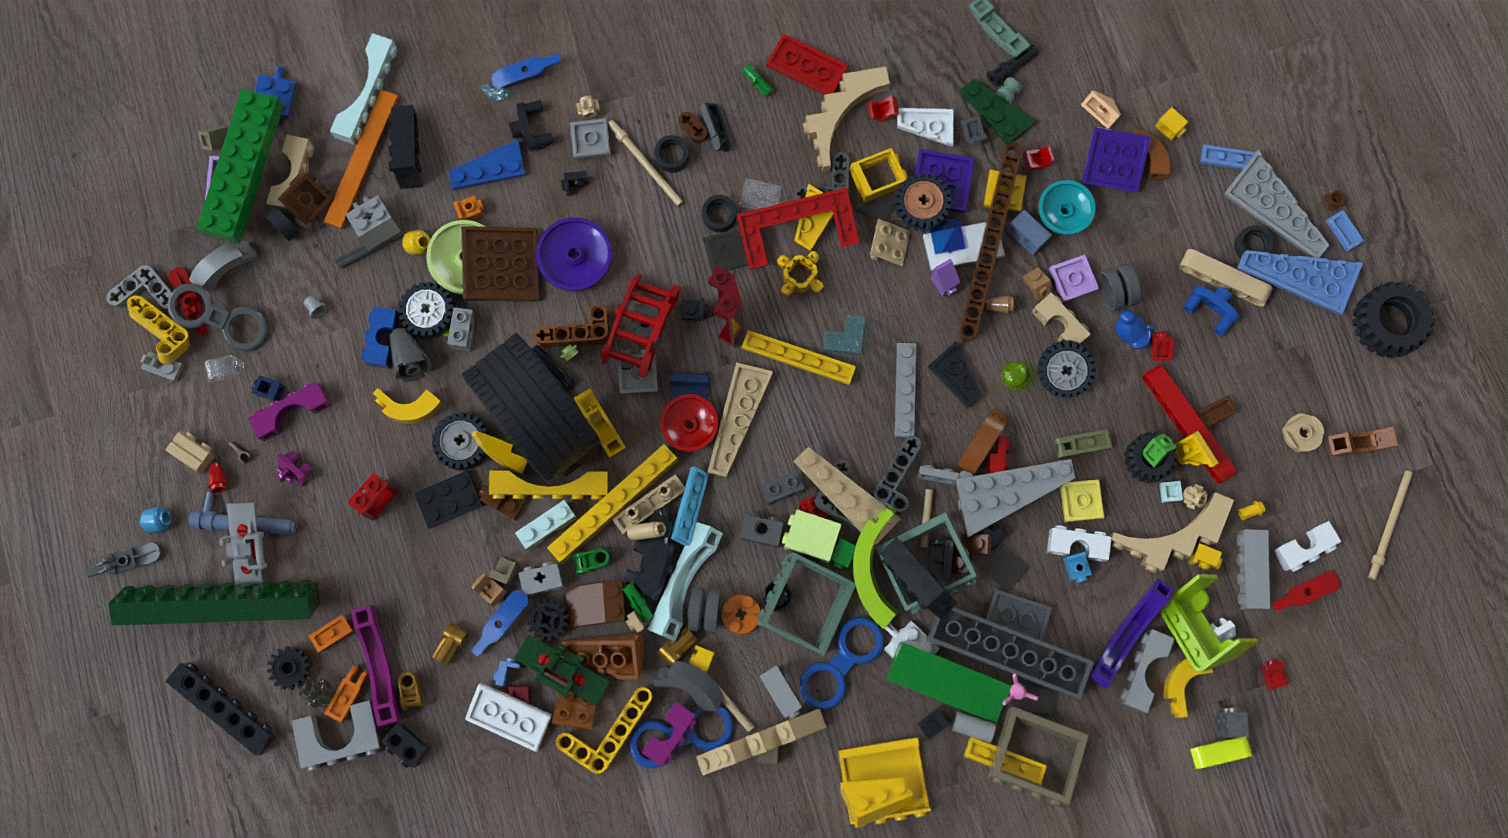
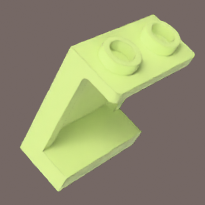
(811, 535)

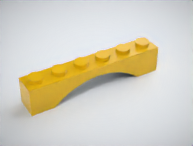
(506, 483)

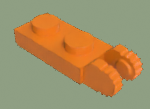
(345, 695)

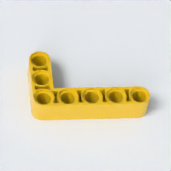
(612, 736)

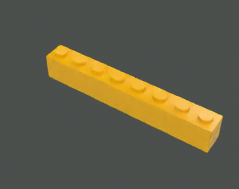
(612, 504)

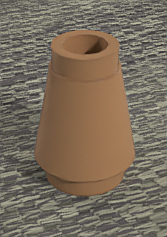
(1001, 304)

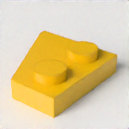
(1194, 451)

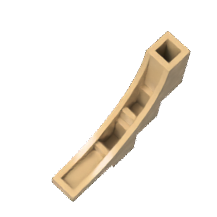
(854, 89)
(1156, 551)
(761, 742)

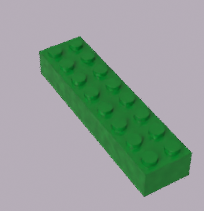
(240, 166)

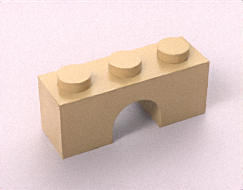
(1053, 309)

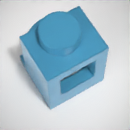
(1071, 563)

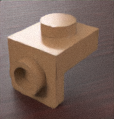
(1038, 283)
(488, 589)

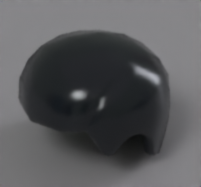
(784, 599)

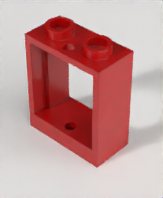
(375, 498)

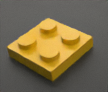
(1017, 194)

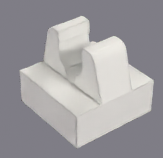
(1225, 631)

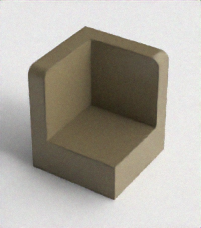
(213, 137)
(504, 571)
(769, 756)

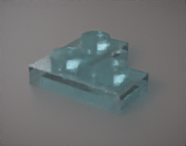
(846, 342)

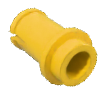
(1256, 508)

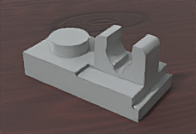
(153, 365)

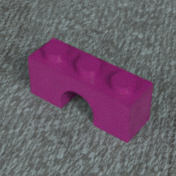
(660, 750)

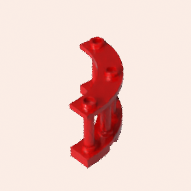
(657, 323)

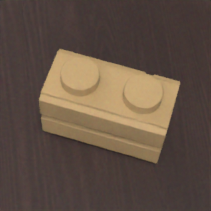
(190, 452)

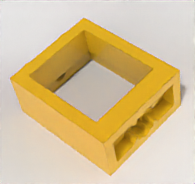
(860, 179)

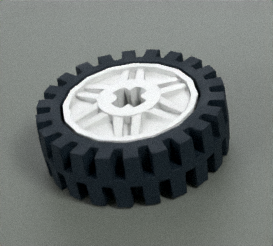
(413, 312)

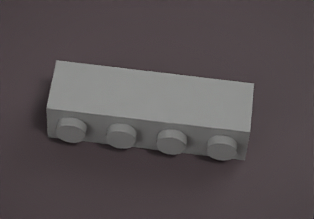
(1254, 570)

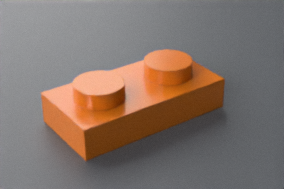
(331, 633)

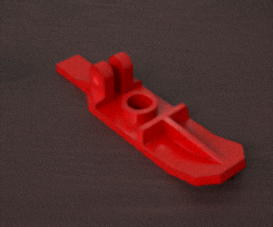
(193, 310)
(1316, 587)

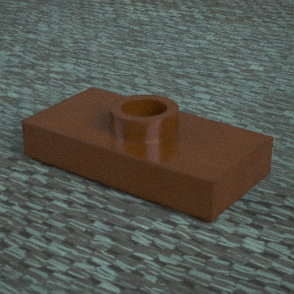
(1217, 411)

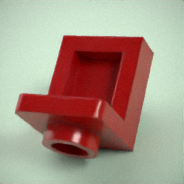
(884, 109)
(1038, 159)

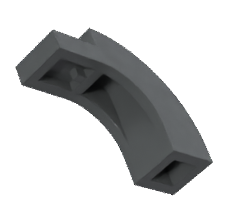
(692, 680)

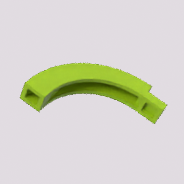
(864, 578)

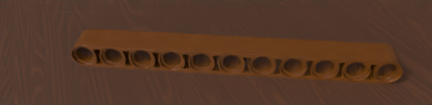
(994, 233)

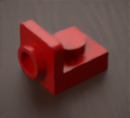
(1162, 346)
(808, 505)
(1274, 674)

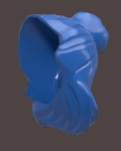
(1133, 330)

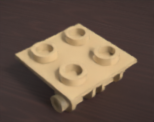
(889, 242)

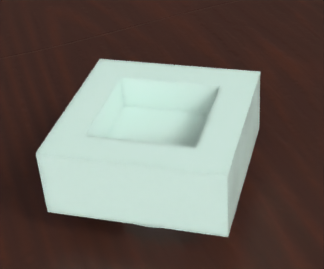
(1171, 491)

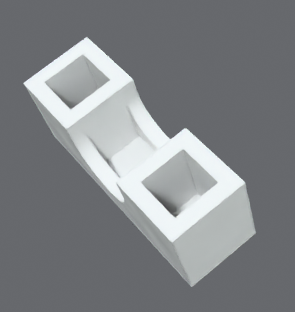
(1321, 539)
(1096, 544)

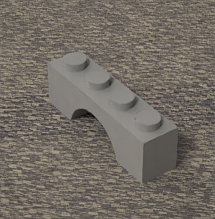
(1137, 694)

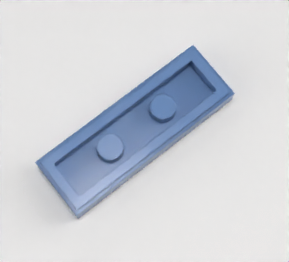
(1225, 157)

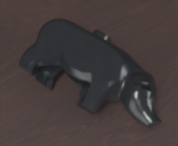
(656, 560)

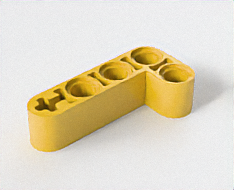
(141, 311)

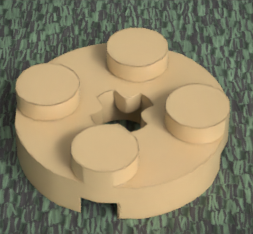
(1305, 422)

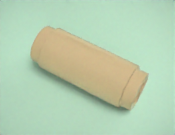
(646, 530)

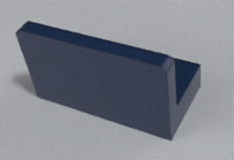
(689, 384)

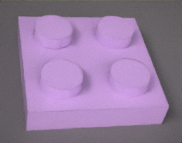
(1073, 278)

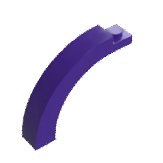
(1129, 631)

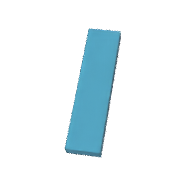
(690, 506)

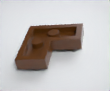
(975, 545)

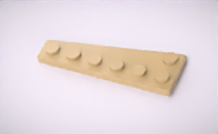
(741, 405)
(843, 492)

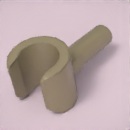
(240, 453)

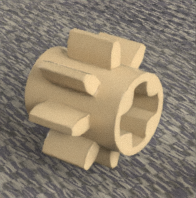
(588, 107)
(1195, 496)

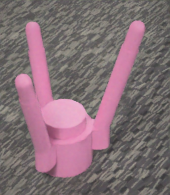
(1018, 692)

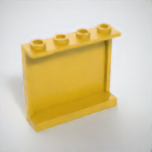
(888, 761)

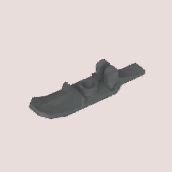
(134, 558)

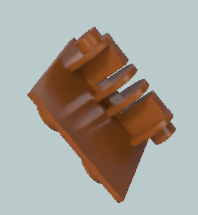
(574, 712)

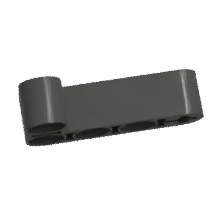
(899, 471)

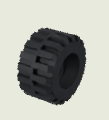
(1139, 468)

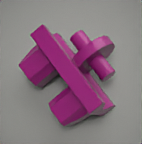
(287, 463)

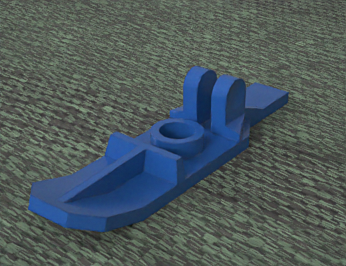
(514, 72)
(506, 614)

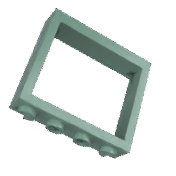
(917, 533)
(833, 617)

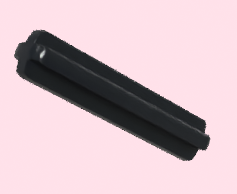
(561, 375)

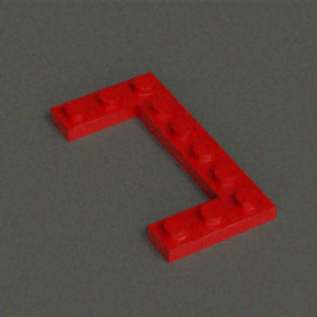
(754, 220)

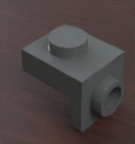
(973, 130)

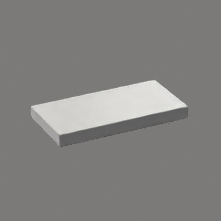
(972, 238)
(508, 717)

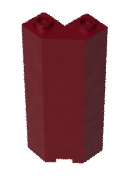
(728, 305)

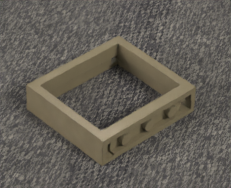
(1042, 724)

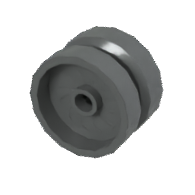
(1120, 287)
(703, 610)

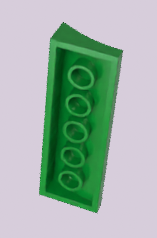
(948, 682)

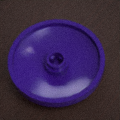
(574, 254)

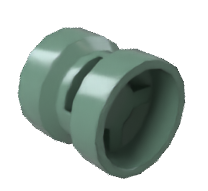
(1009, 89)

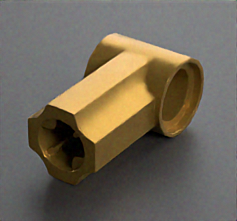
(452, 639)
(674, 650)

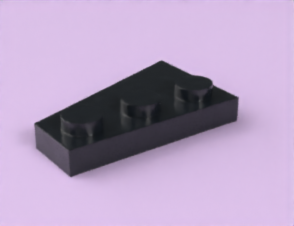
(955, 375)

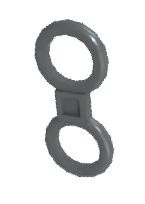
(217, 317)

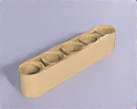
(1224, 276)

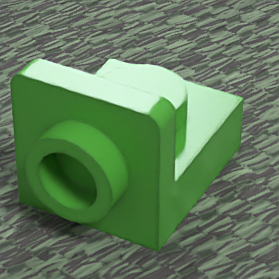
(1158, 449)

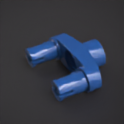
(1216, 301)

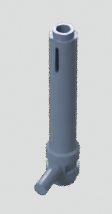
(211, 521)

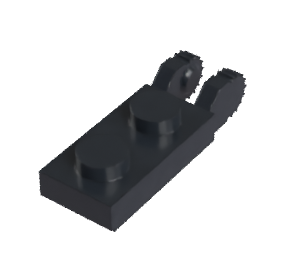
(715, 126)

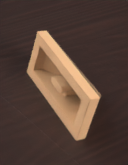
(1102, 108)

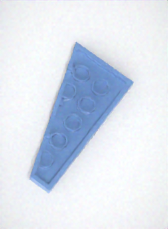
(1310, 278)

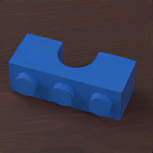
(381, 321)

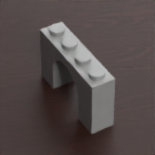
(314, 752)

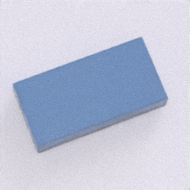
(1345, 231)

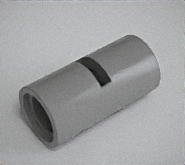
(973, 727)

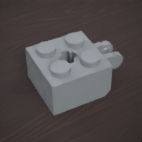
(372, 222)

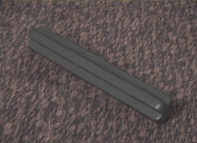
(362, 251)

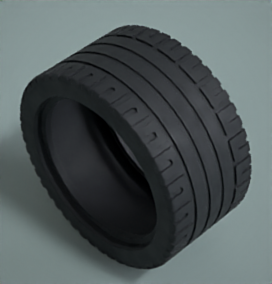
(531, 407)

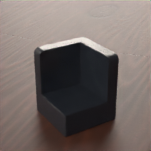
(932, 723)

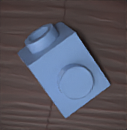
(502, 673)

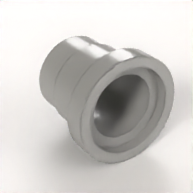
(315, 307)

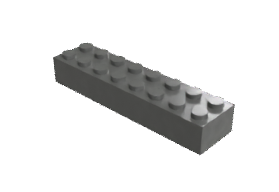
(1011, 652)

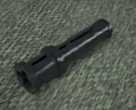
(1005, 68)

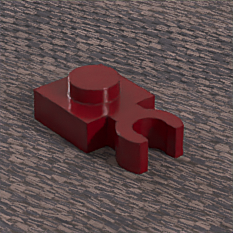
(519, 692)

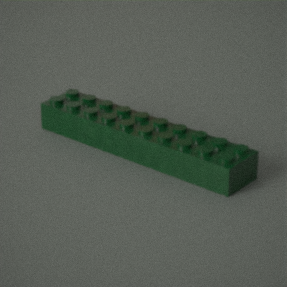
(214, 603)

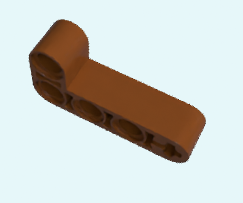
(572, 331)

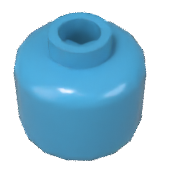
(155, 519)

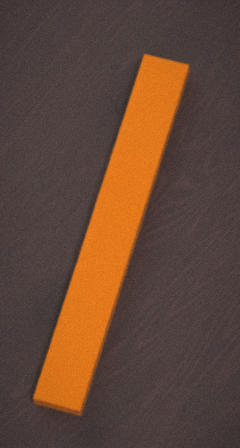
(361, 159)

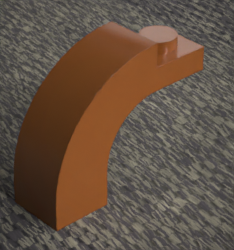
(1157, 158)
(982, 441)
(1361, 443)

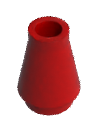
(217, 479)

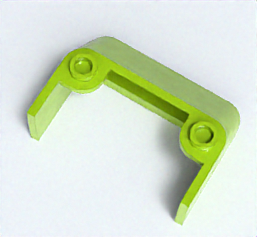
(1192, 630)

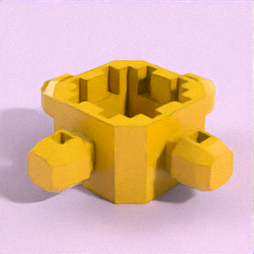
(791, 284)

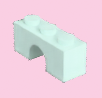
(544, 525)

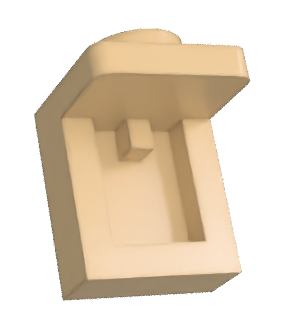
(635, 622)

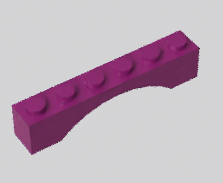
(383, 690)

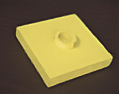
(1082, 501)

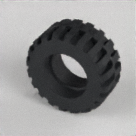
(1413, 307)

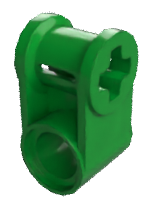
(590, 562)

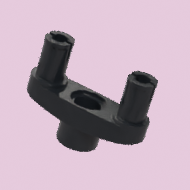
(522, 129)

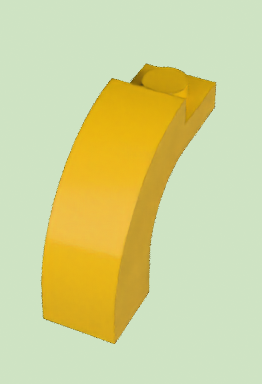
(418, 411)
(600, 423)
(1175, 686)

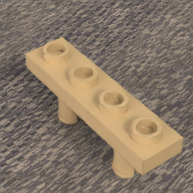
(647, 504)

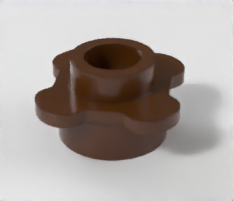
(1336, 194)

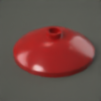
(687, 410)

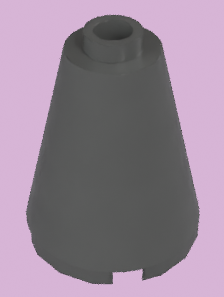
(407, 356)

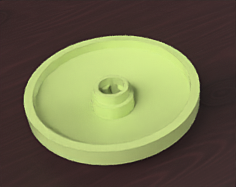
(445, 255)

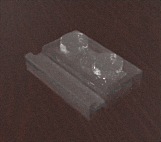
(759, 194)

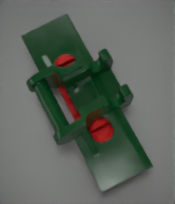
(564, 667)

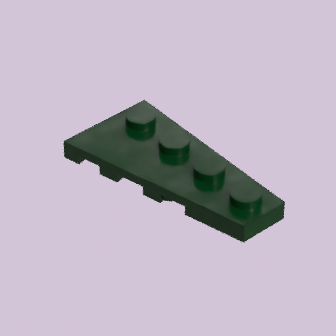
(999, 114)

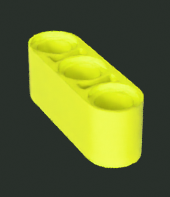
(1220, 752)

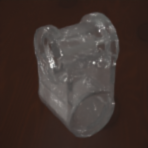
(220, 368)

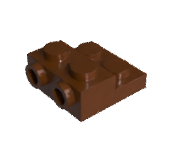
(305, 197)
(507, 506)

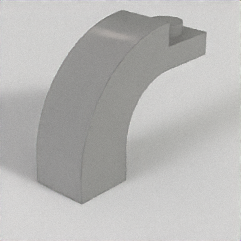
(219, 261)

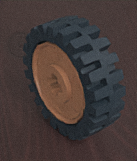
(910, 207)

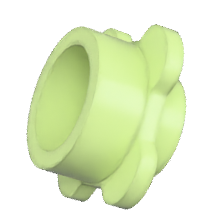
(569, 352)

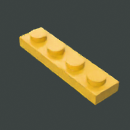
(1012, 763)

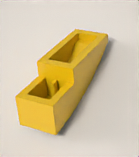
(500, 452)

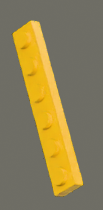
(798, 357)

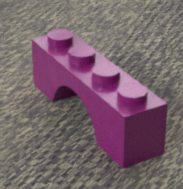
(267, 422)

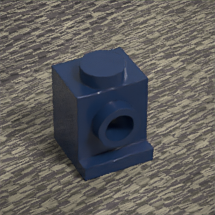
(262, 384)

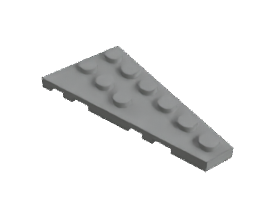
(1270, 202)
(998, 494)

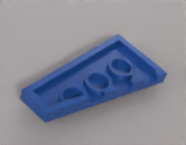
(492, 167)

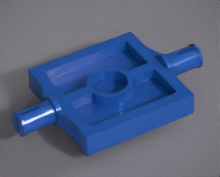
(279, 88)

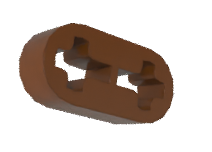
(696, 124)

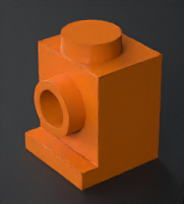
(469, 214)

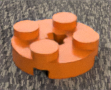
(731, 608)

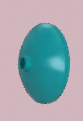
(1071, 197)

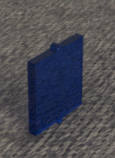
(948, 237)

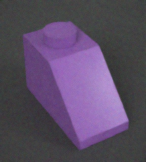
(946, 278)

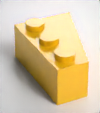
(875, 798)

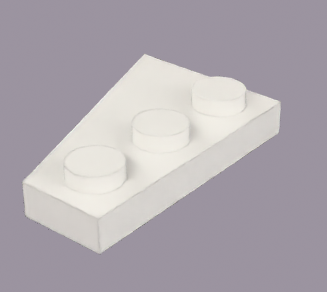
(928, 123)

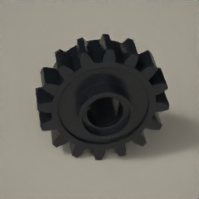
(279, 668)

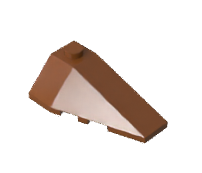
(613, 654)

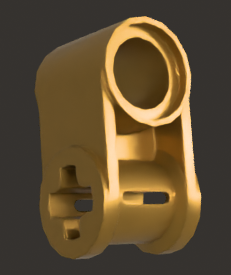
(410, 693)

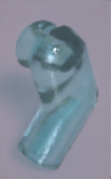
(494, 94)

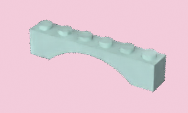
(350, 122)
(669, 612)

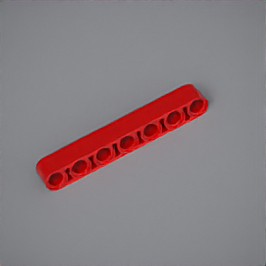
(1186, 419)

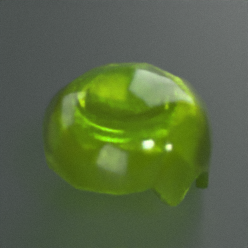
(1015, 376)

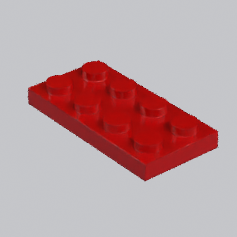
(806, 65)

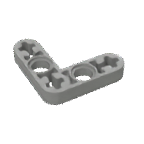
(141, 283)

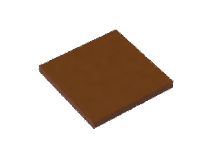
(500, 264)

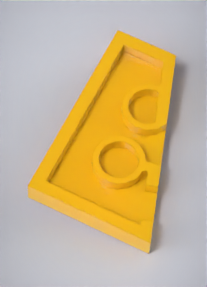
(812, 227)

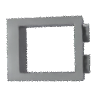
(781, 693)

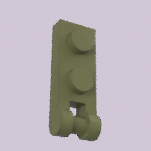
(1083, 443)

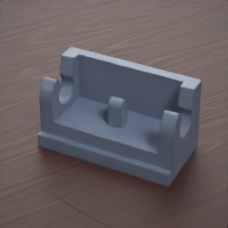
(1028, 232)

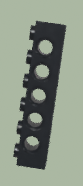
(180, 681)

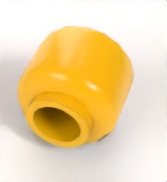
(416, 242)

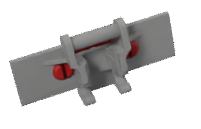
(244, 544)

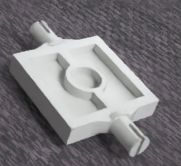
(911, 635)

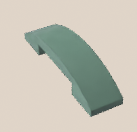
(997, 28)

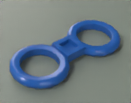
(841, 663)
(690, 736)

